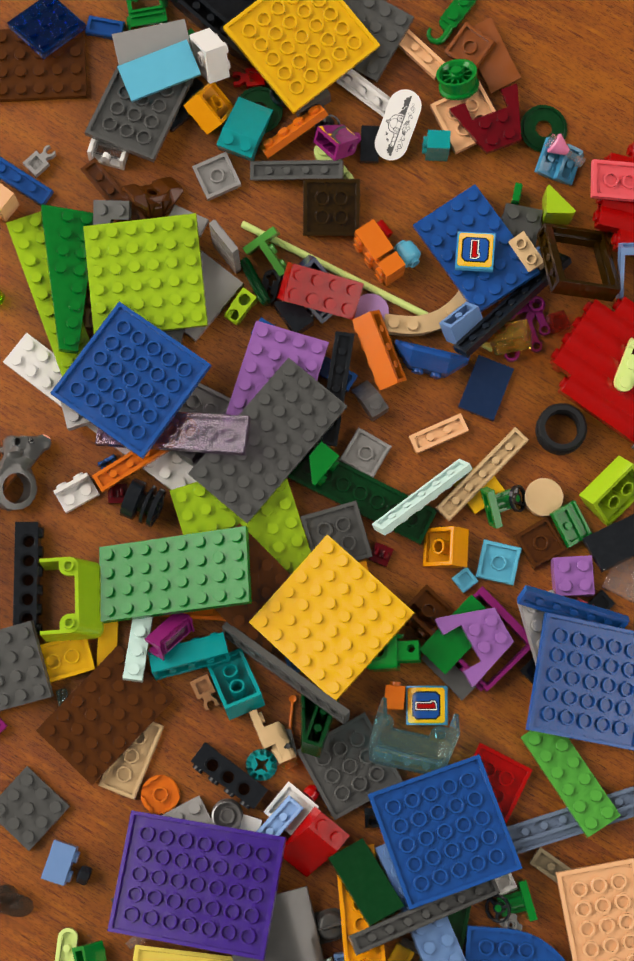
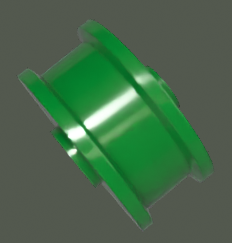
(457, 79)

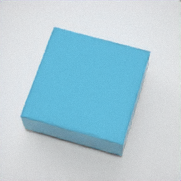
(464, 580)

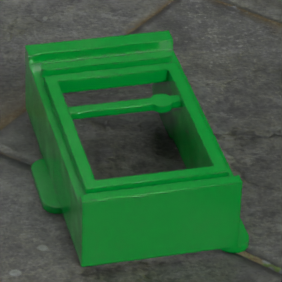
(146, 16)

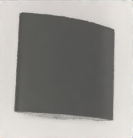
(292, 929)

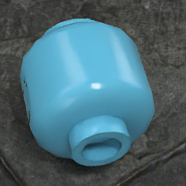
(408, 252)

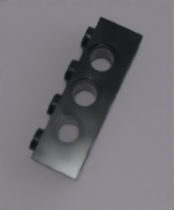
(208, 753)

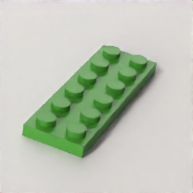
(572, 781)

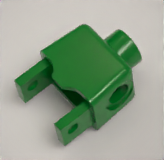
(396, 653)

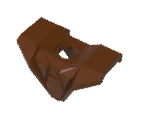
(156, 205)

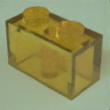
(512, 338)

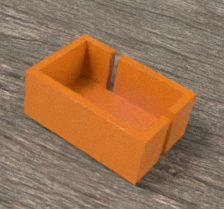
(376, 248)

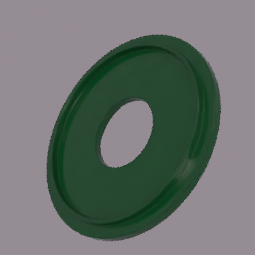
(262, 95)
(535, 115)

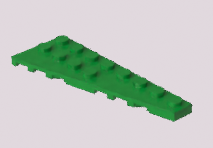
(66, 270)

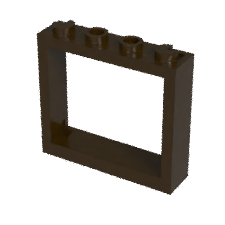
(558, 284)

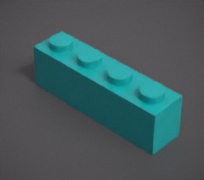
(191, 656)

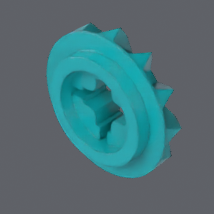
(271, 765)

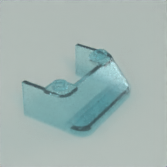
(410, 749)

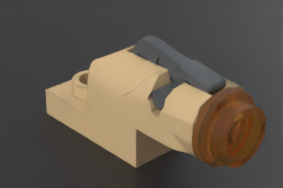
(278, 738)

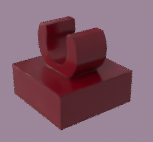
(117, 493)
(381, 554)

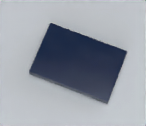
(485, 388)

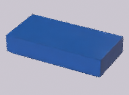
(103, 27)

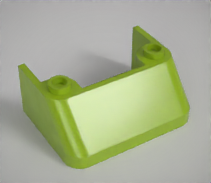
(87, 617)

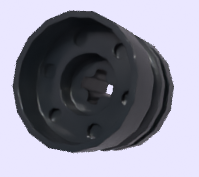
(145, 503)

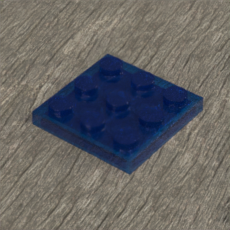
(46, 26)

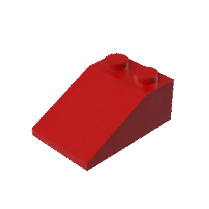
(313, 842)

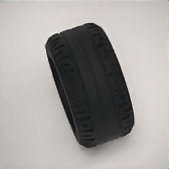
(569, 411)

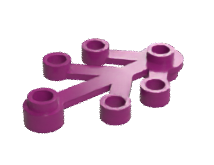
(538, 312)

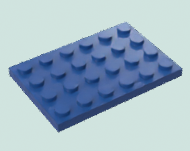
(474, 214)

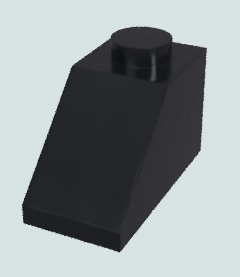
(295, 316)

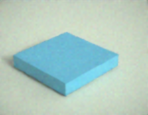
(498, 562)

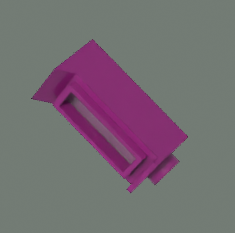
(169, 634)

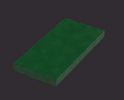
(366, 882)

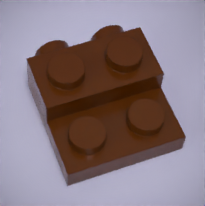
(427, 607)

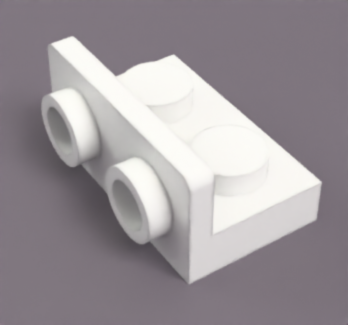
(76, 492)

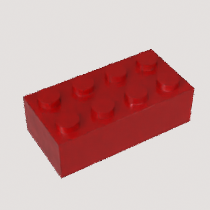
(320, 290)

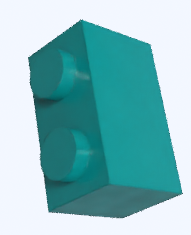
(436, 145)

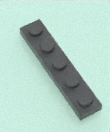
(296, 170)

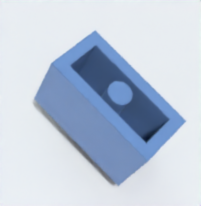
(460, 322)
(60, 862)

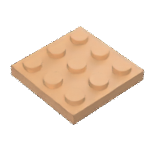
(477, 105)

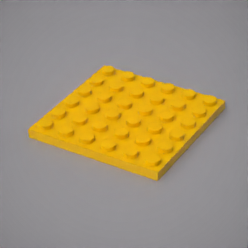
(301, 45)
(331, 618)

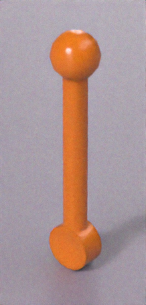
(292, 699)

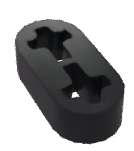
(275, 285)

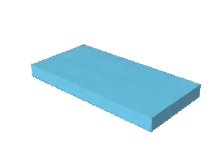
(159, 70)

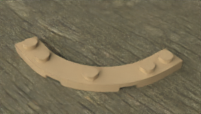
(421, 324)

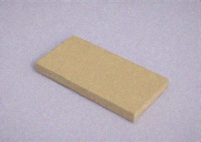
(130, 768)

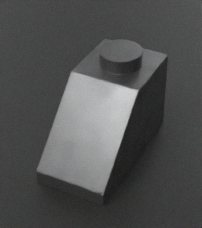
(370, 400)

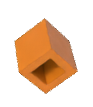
(395, 695)

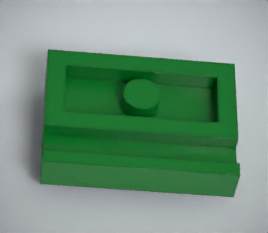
(570, 523)

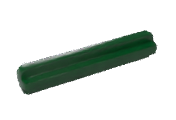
(254, 281)

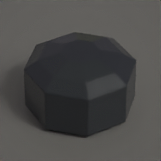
(83, 875)

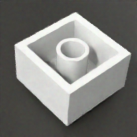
(210, 55)

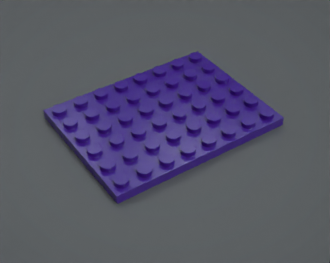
(197, 885)

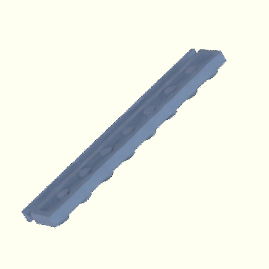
(561, 824)

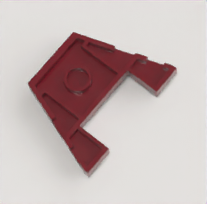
(494, 129)

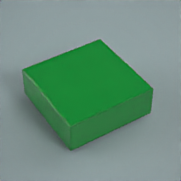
(516, 193)

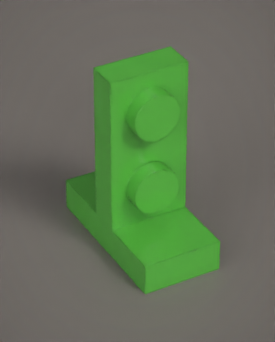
(268, 249)

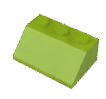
(611, 491)

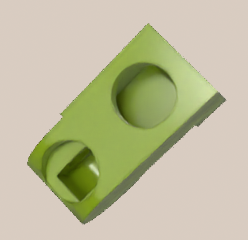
(240, 306)

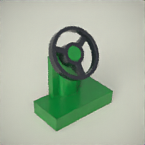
(501, 502)
(512, 903)

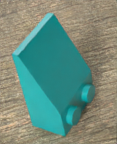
(244, 129)
(236, 685)

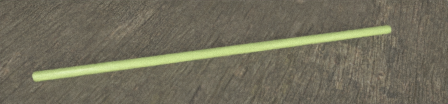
(337, 271)

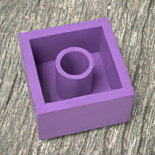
(573, 576)

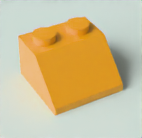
(209, 107)
(446, 547)

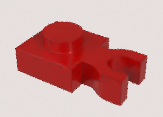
(251, 78)

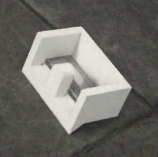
(107, 154)

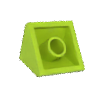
(556, 208)

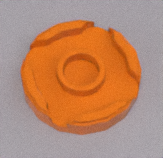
(160, 794)

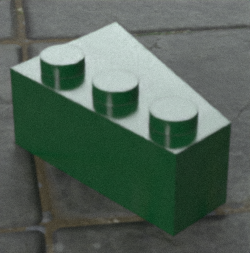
(314, 727)

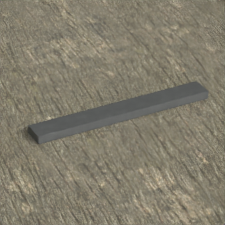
(286, 673)
(420, 916)

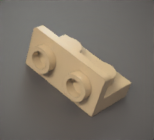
(526, 252)

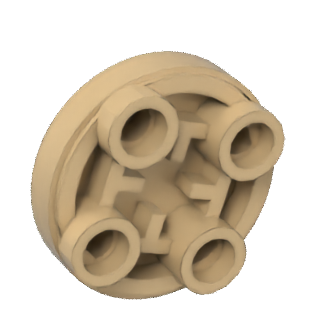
(543, 497)

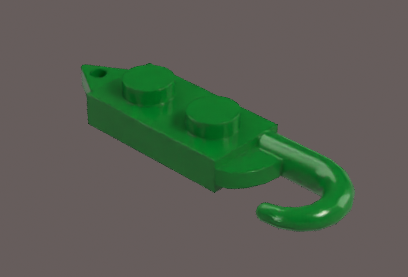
(451, 19)

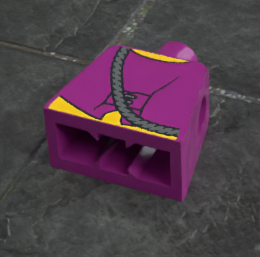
(336, 140)

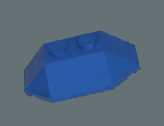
(429, 360)

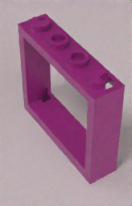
(519, 631)

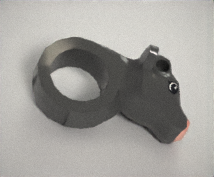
(18, 458)

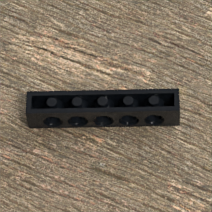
(23, 531)

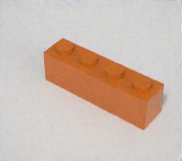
(379, 350)

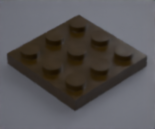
(331, 207)

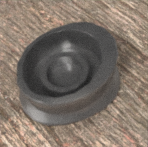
(227, 813)

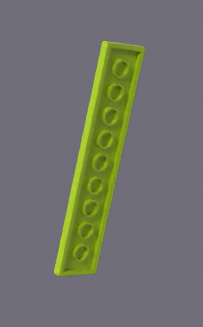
(30, 247)

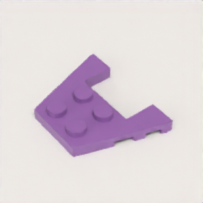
(486, 635)

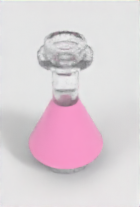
(557, 145)

